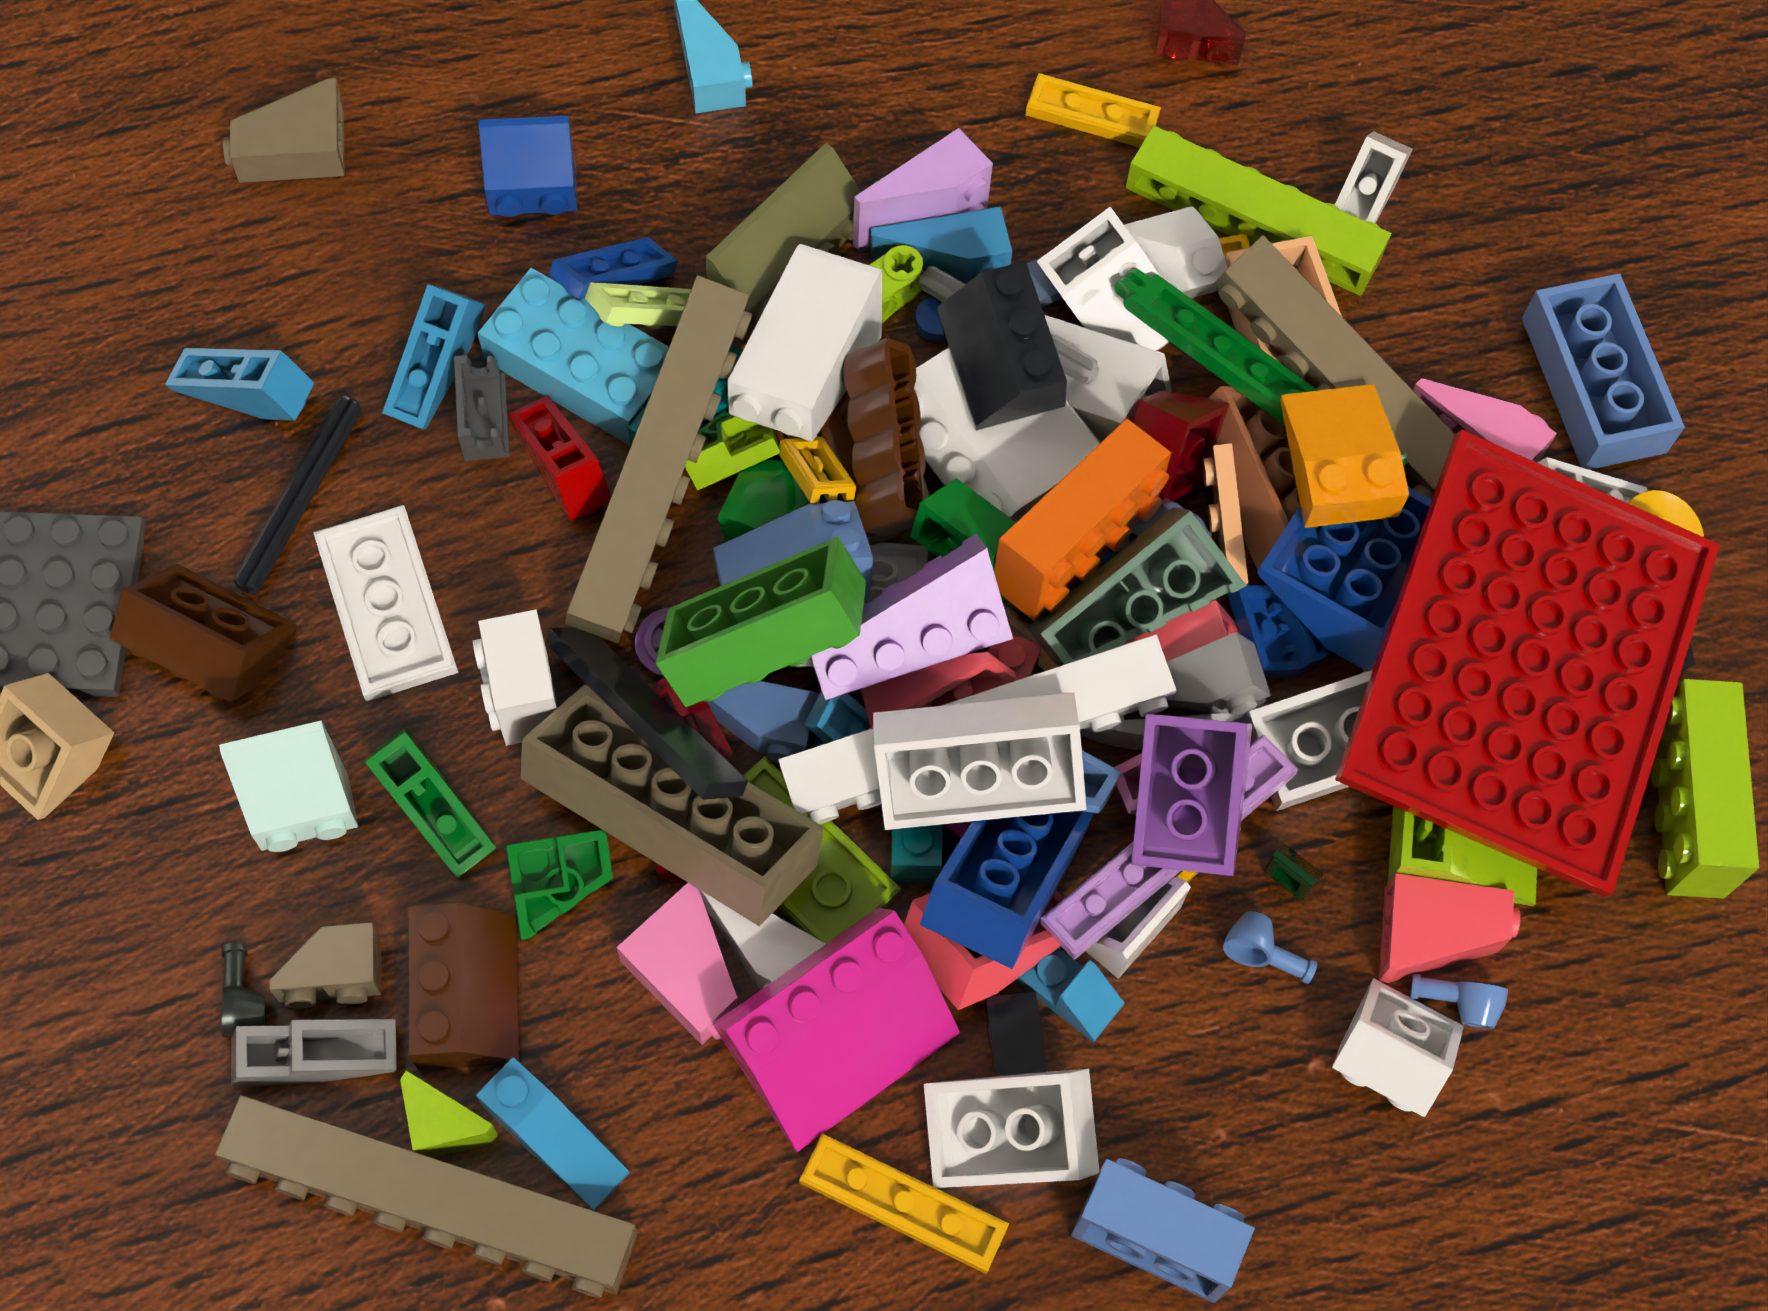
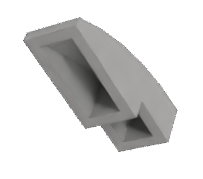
(312, 1051)

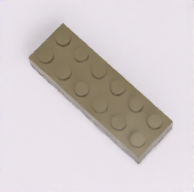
(734, 848)

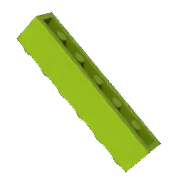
(1245, 201)

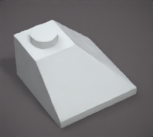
(1182, 250)

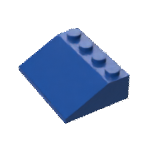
(1346, 576)

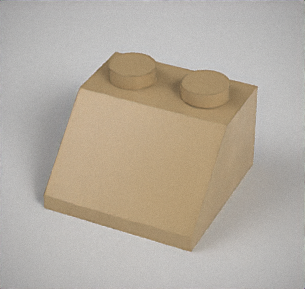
(47, 743)

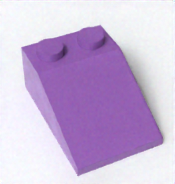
(1191, 794)

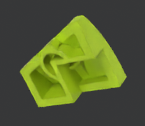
(730, 448)

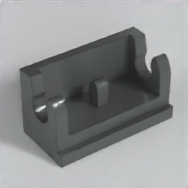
(481, 410)

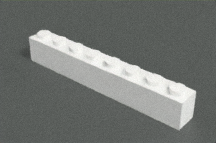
(1104, 689)

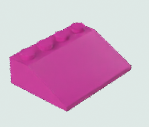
(839, 1026)

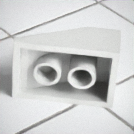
(1011, 1129)

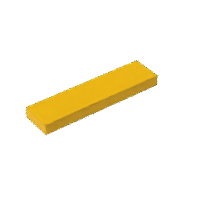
(904, 1203)

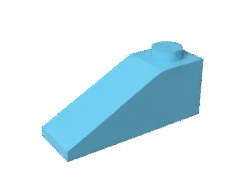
(711, 60)

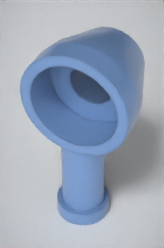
(1253, 945)
(1477, 1003)

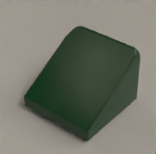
(1292, 872)

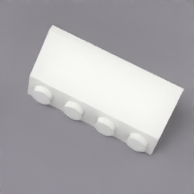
(979, 761)

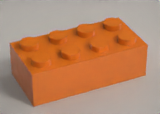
(1081, 520)

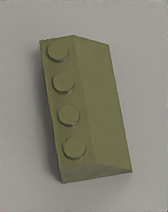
(807, 209)

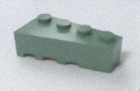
(1142, 587)

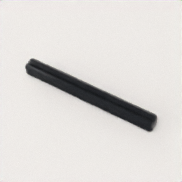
(297, 495)

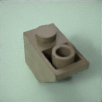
(332, 964)

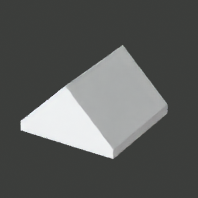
(1137, 930)

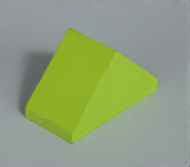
(440, 1123)

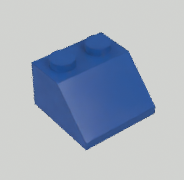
(528, 165)

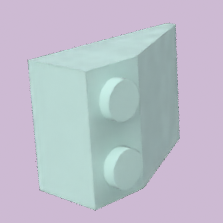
(291, 786)

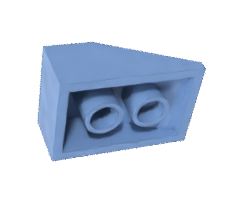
(794, 534)

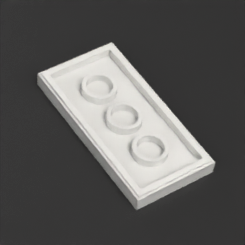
(385, 603)

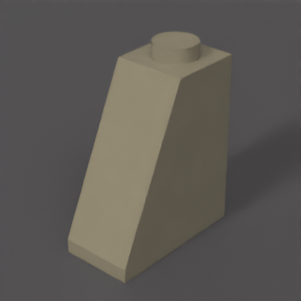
(290, 137)

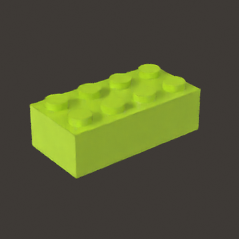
(1705, 792)

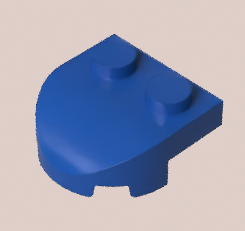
(1281, 639)

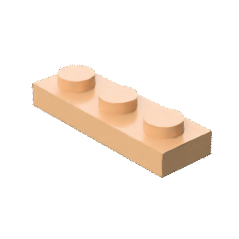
(1225, 512)

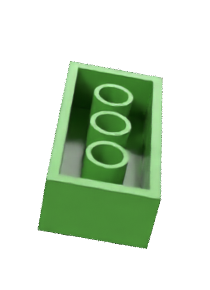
(762, 623)

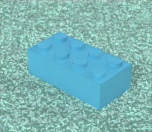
(572, 354)

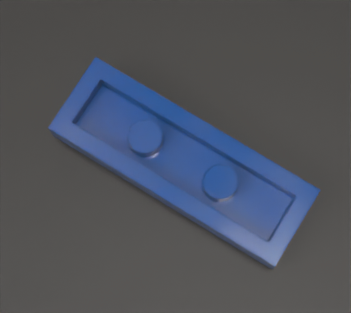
(621, 263)

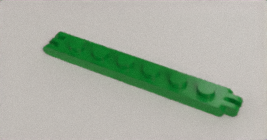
(1211, 341)

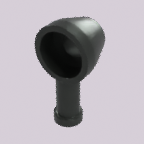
(239, 1004)

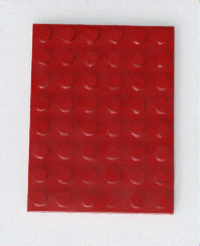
(1530, 664)

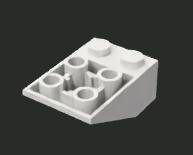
(1085, 276)

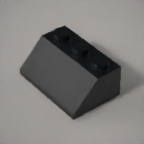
(1002, 347)

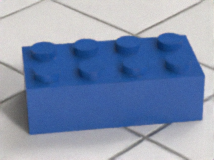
(1003, 881)

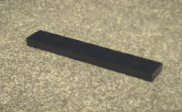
(647, 714)

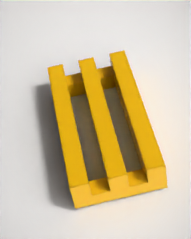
(809, 473)

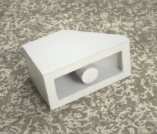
(1373, 177)

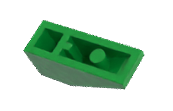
(430, 801)

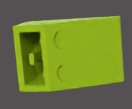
(1441, 854)

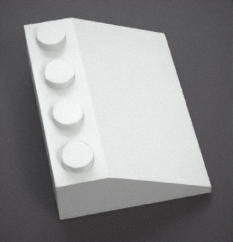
(1004, 463)

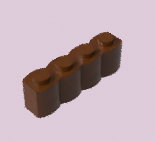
(885, 429)

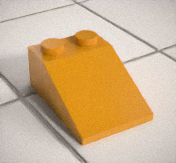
(1343, 456)

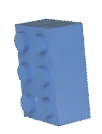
(1163, 1230)

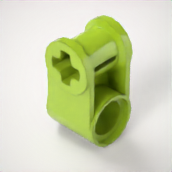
(899, 277)

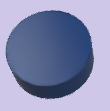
(928, 322)

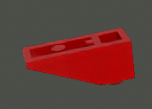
(561, 458)

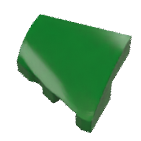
(760, 497)
(555, 875)

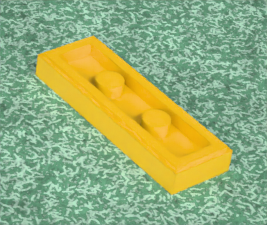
(1091, 110)

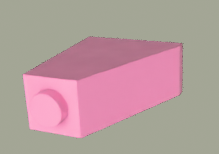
(682, 963)

